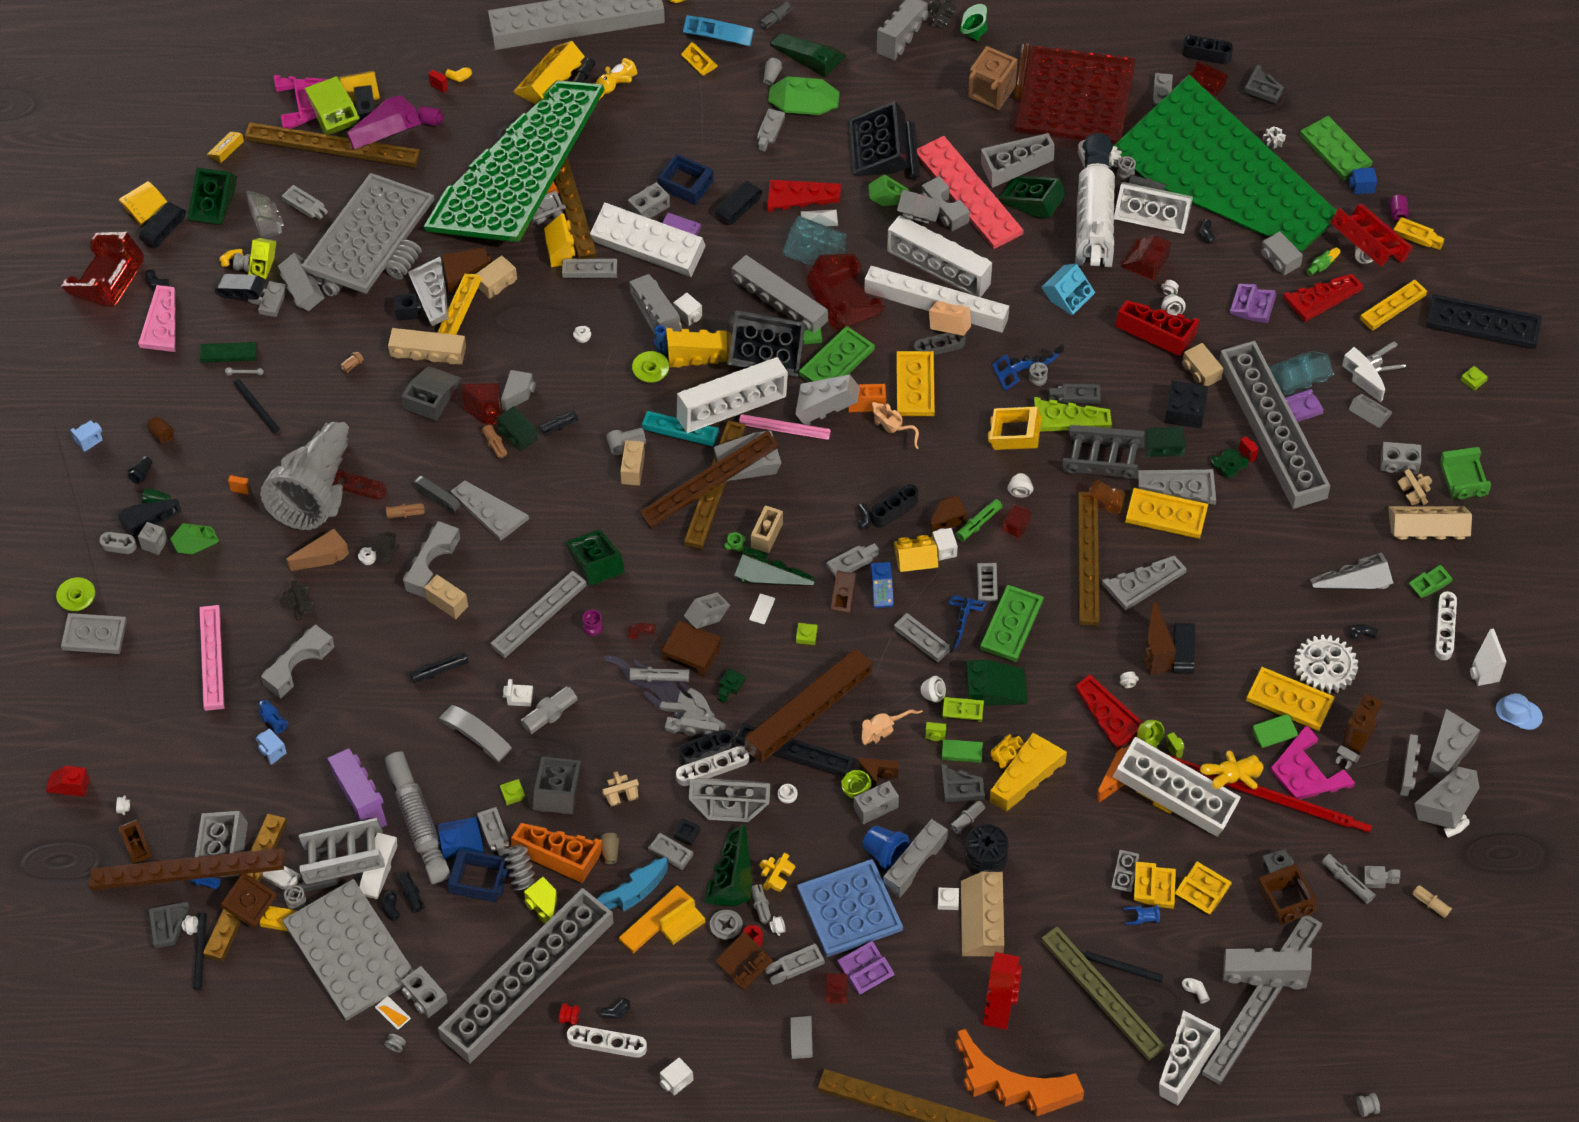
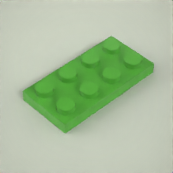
(1335, 147)
(838, 356)
(1011, 623)

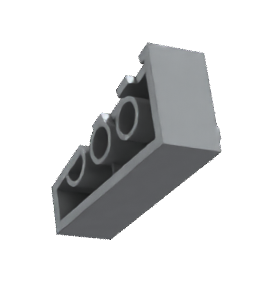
(901, 27)
(1016, 158)
(654, 304)

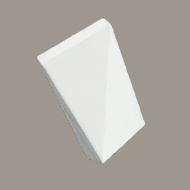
(823, 217)

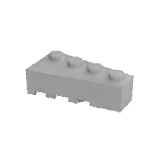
(1268, 967)

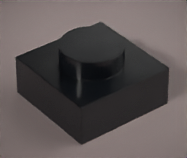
(687, 831)

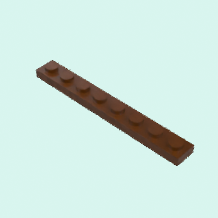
(709, 479)

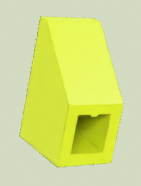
(261, 257)
(542, 898)

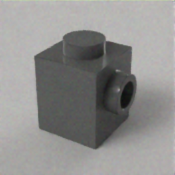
(1276, 861)

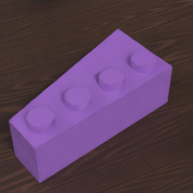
(356, 787)

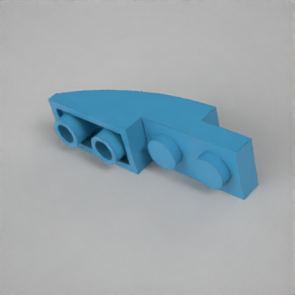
(718, 30)
(641, 884)

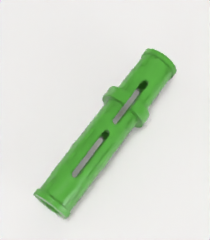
(973, 525)

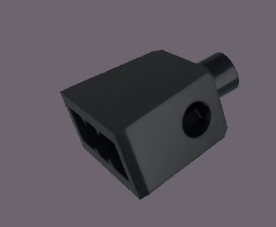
(364, 101)

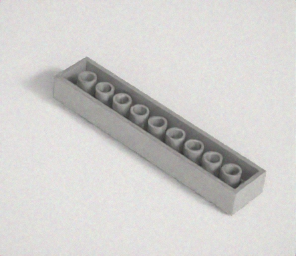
(569, 19)
(1274, 425)
(525, 975)

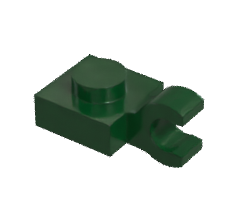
(730, 683)

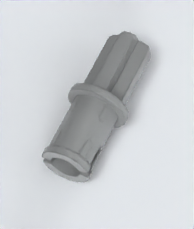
(967, 817)
(761, 904)

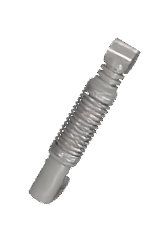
(424, 833)

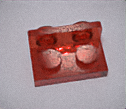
(1209, 78)

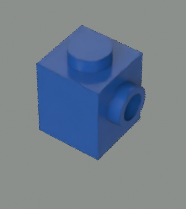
(1363, 181)

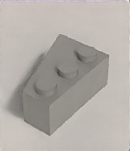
(825, 396)
(1452, 744)

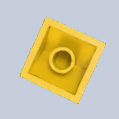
(358, 80)

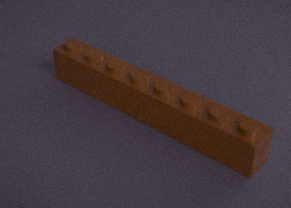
(808, 705)

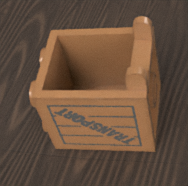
(992, 78)

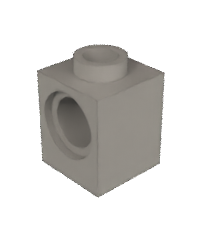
(152, 538)

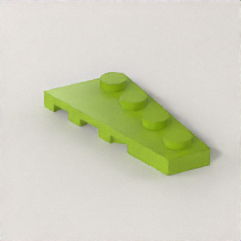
(1060, 416)

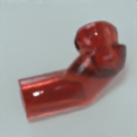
(640, 627)

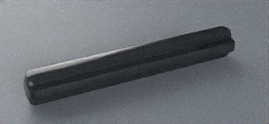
(914, 172)

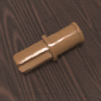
(494, 441)
(405, 510)

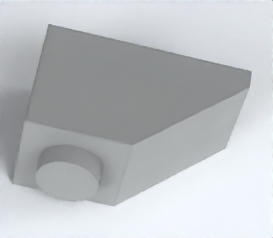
(517, 389)

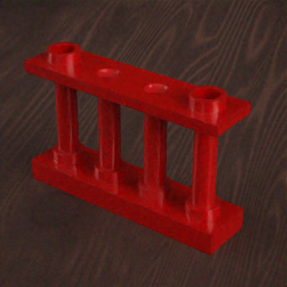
(1371, 235)

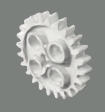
(1326, 664)

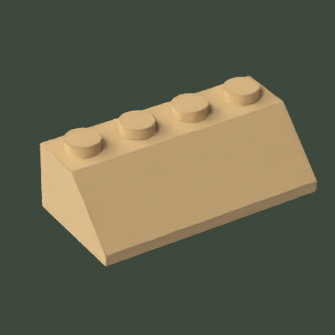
(1430, 521)
(982, 914)

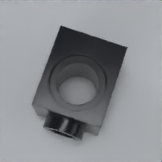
(407, 306)

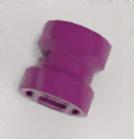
(592, 622)

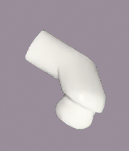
(1463, 823)
(1196, 987)

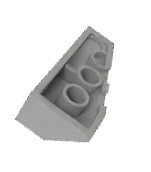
(1369, 573)

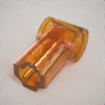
(1110, 497)

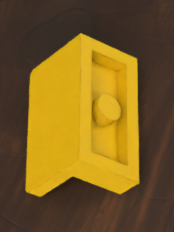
(681, 921)

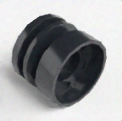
(983, 858)

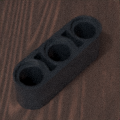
(1207, 49)
(738, 202)
(162, 224)
(240, 286)
(889, 511)
(1185, 648)
(711, 741)

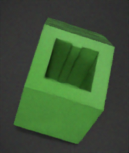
(193, 538)

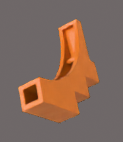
(1040, 1093)

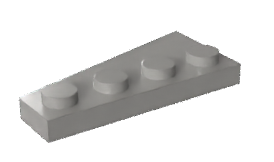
(431, 289)
(1185, 484)
(490, 511)
(1143, 582)

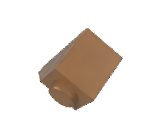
(320, 552)

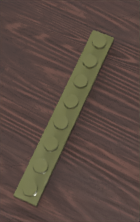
(1103, 993)

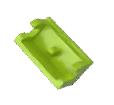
(963, 708)

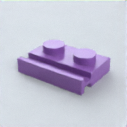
(1304, 405)

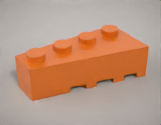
(558, 851)

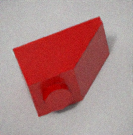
(68, 781)

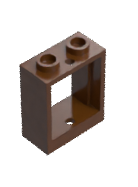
(1289, 876)

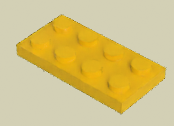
(915, 383)
(1166, 513)
(1290, 697)

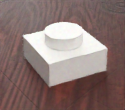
(948, 898)

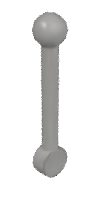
(229, 371)

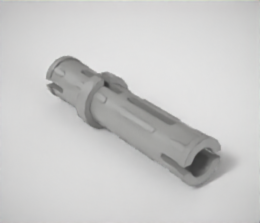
(659, 674)
(1340, 872)

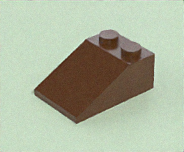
(1159, 647)

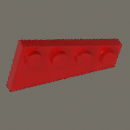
(794, 193)
(1321, 297)
(1112, 716)

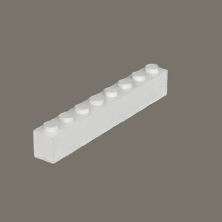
(925, 294)

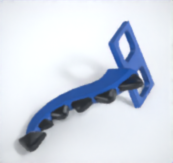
(1016, 365)
(964, 612)

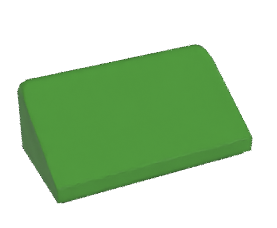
(1274, 731)

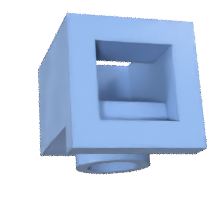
(87, 435)
(271, 746)

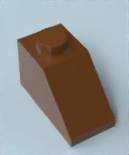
(948, 514)

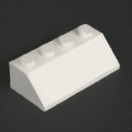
(1153, 207)

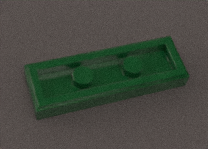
(228, 352)

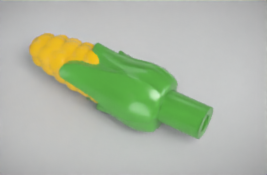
(1323, 261)

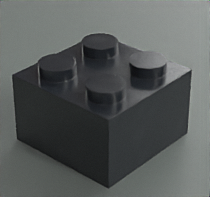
(1186, 404)

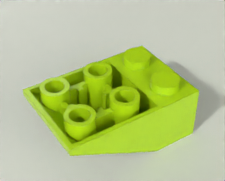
(332, 106)

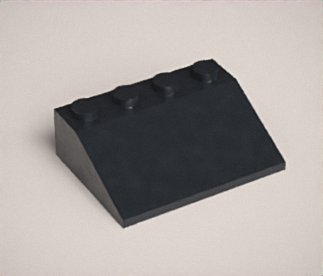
(879, 141)
(759, 338)

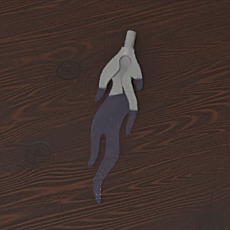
(670, 696)

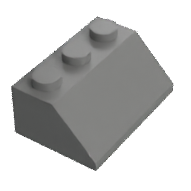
(221, 834)

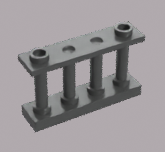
(1104, 436)

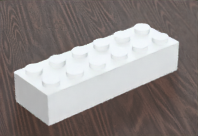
(647, 239)
(939, 256)
(731, 395)
(1176, 787)

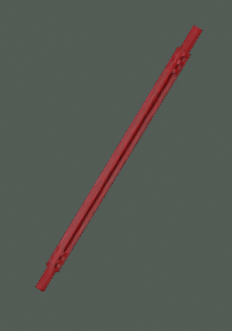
(1315, 810)

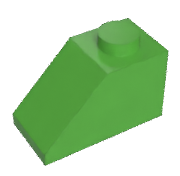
(886, 191)

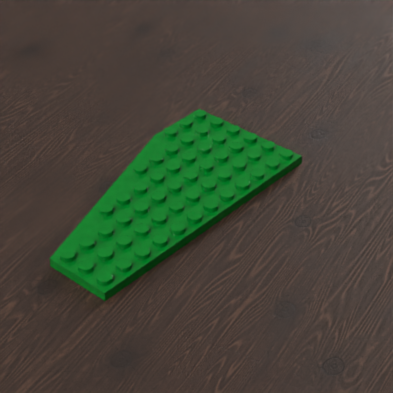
(1225, 168)
(514, 175)

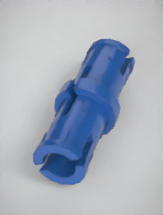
(660, 334)

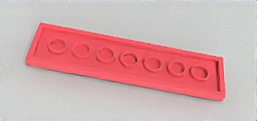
(964, 184)

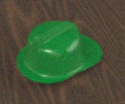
(974, 22)

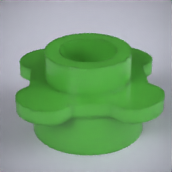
(735, 537)

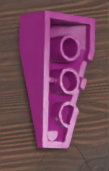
(388, 119)

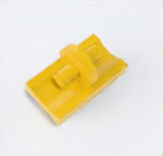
(1006, 750)
(773, 880)

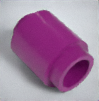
(430, 115)
(1399, 207)

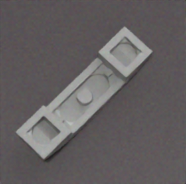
(477, 731)

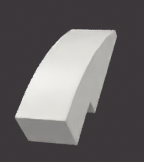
(1364, 373)
(373, 880)

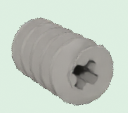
(402, 259)
(520, 866)

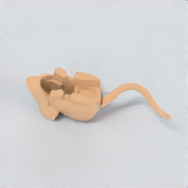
(891, 419)
(880, 726)

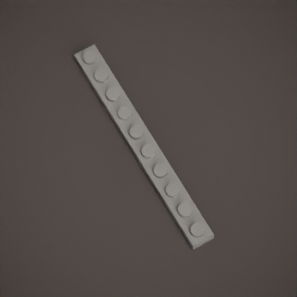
(1255, 1008)

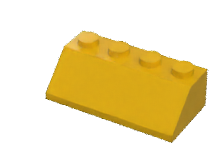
(552, 68)

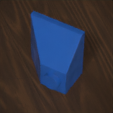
(458, 835)

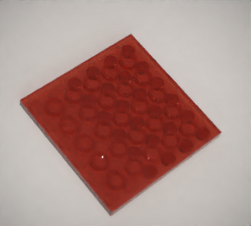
(1075, 94)

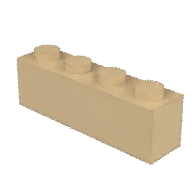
(427, 346)

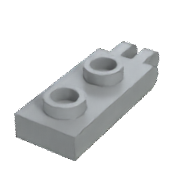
(304, 202)

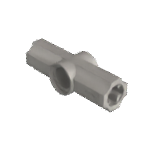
(549, 710)

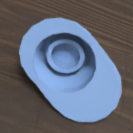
(1519, 711)

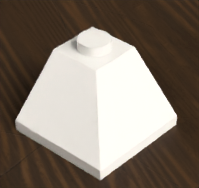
(1489, 661)

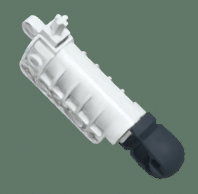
(1095, 203)

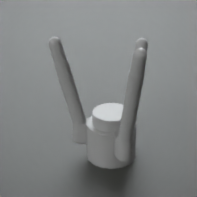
(1376, 359)

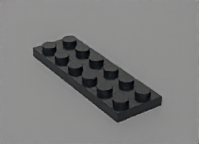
(1484, 321)

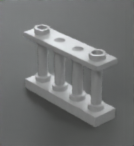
(344, 865)

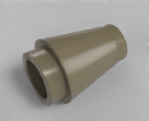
(610, 847)

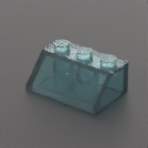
(811, 239)
(1302, 371)

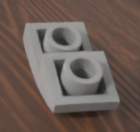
(1125, 871)
(801, 1037)

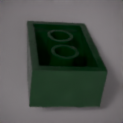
(211, 195)
(1034, 195)
(596, 557)
(995, 683)

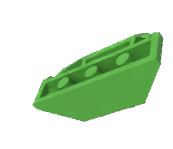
(803, 96)

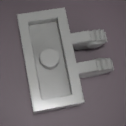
(272, 299)

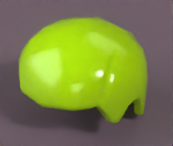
(1151, 732)
(855, 783)

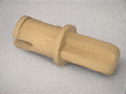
(1432, 901)

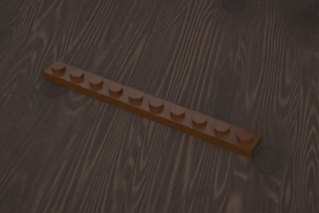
(187, 869)

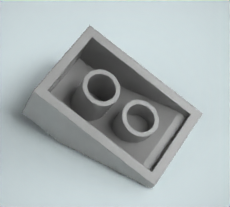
(766, 466)

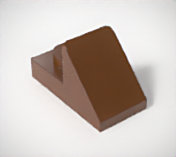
(843, 591)
(877, 767)

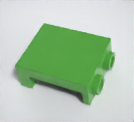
(1464, 473)

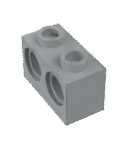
(649, 201)
(1401, 456)
(706, 610)
(427, 990)

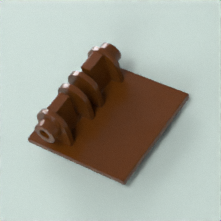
(744, 960)

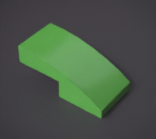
(1431, 582)

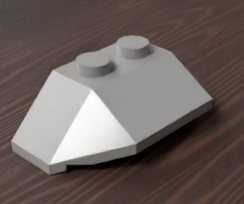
(729, 798)

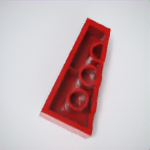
(1157, 326)
(1002, 990)

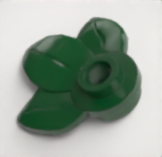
(1229, 462)

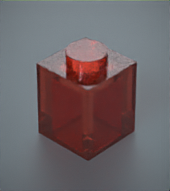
(1017, 521)
(836, 988)

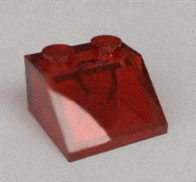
(1147, 256)
(483, 401)

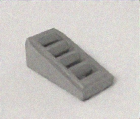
(987, 567)

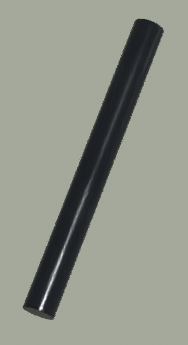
(256, 405)
(1123, 966)
(198, 972)

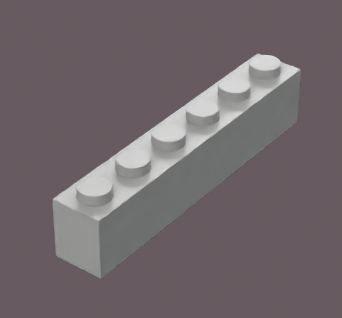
(779, 294)

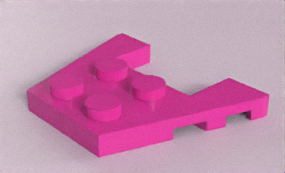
(305, 108)
(1299, 773)

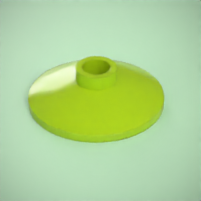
(650, 361)
(74, 588)

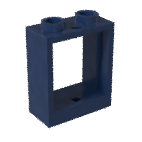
(691, 167)
(482, 860)

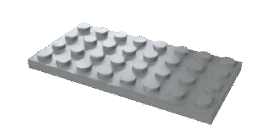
(367, 233)

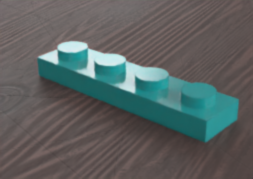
(671, 426)

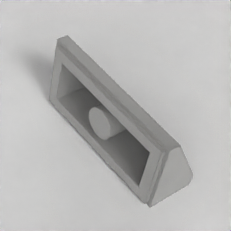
(1370, 410)

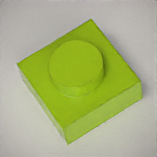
(1474, 378)
(806, 634)
(935, 731)
(1174, 745)
(512, 792)

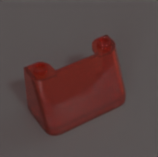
(110, 271)
(837, 289)

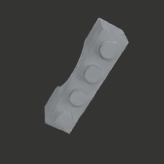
(441, 541)
(313, 644)
(903, 871)

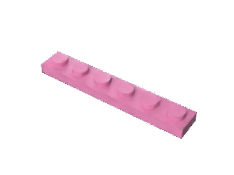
(211, 657)

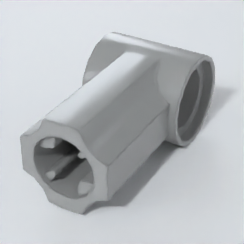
(617, 438)

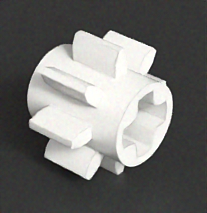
(1274, 137)
(1114, 157)

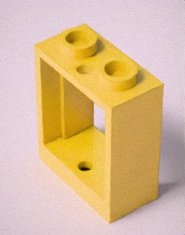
(1013, 415)

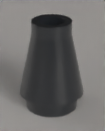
(140, 470)

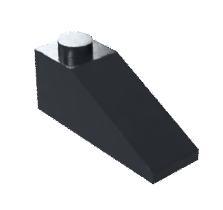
(135, 517)

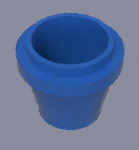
(885, 845)

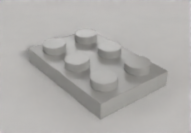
(94, 633)

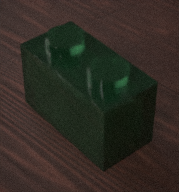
(516, 429)
(1165, 442)

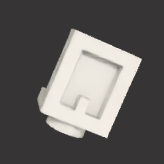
(518, 694)

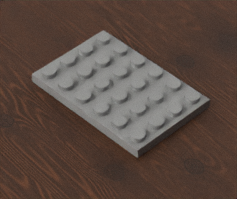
(349, 949)

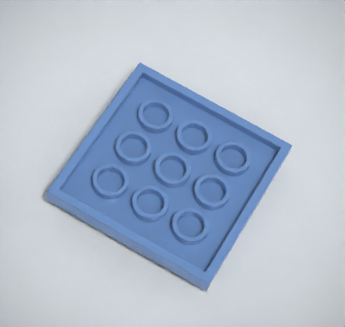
(849, 908)

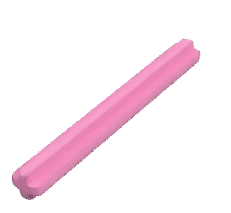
(783, 426)

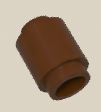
(160, 429)

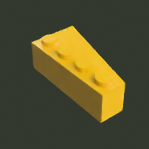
(696, 348)
(1029, 767)

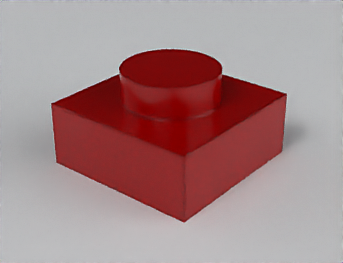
(438, 81)
(1248, 449)

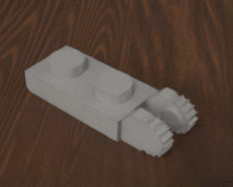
(795, 964)

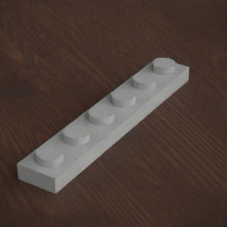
(538, 614)

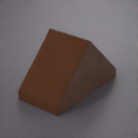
(135, 841)

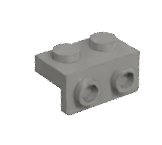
(549, 207)

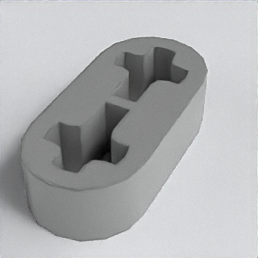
(118, 542)

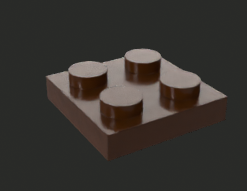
(248, 900)

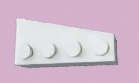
(1188, 1055)

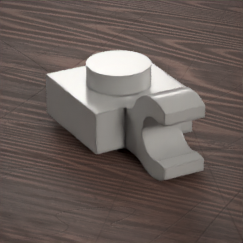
(1377, 877)

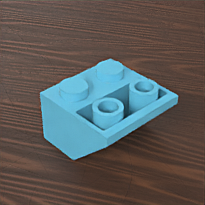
(1068, 288)

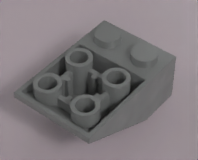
(430, 392)

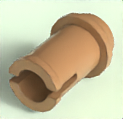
(355, 359)

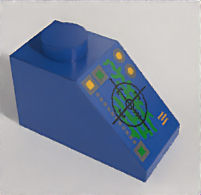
(882, 585)

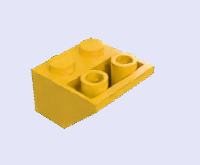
(559, 240)
(916, 553)

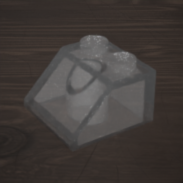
(264, 215)

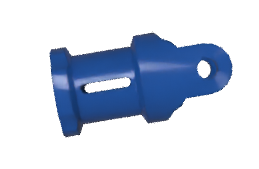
(271, 716)
(1144, 914)

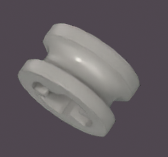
(395, 1043)

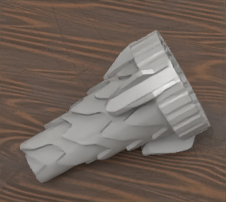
(302, 488)

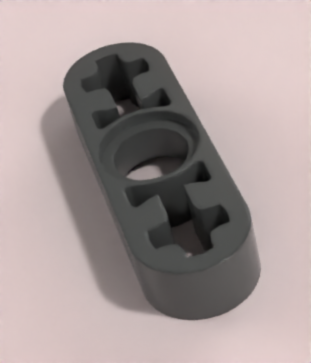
(954, 345)
(436, 494)

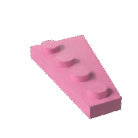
(160, 321)

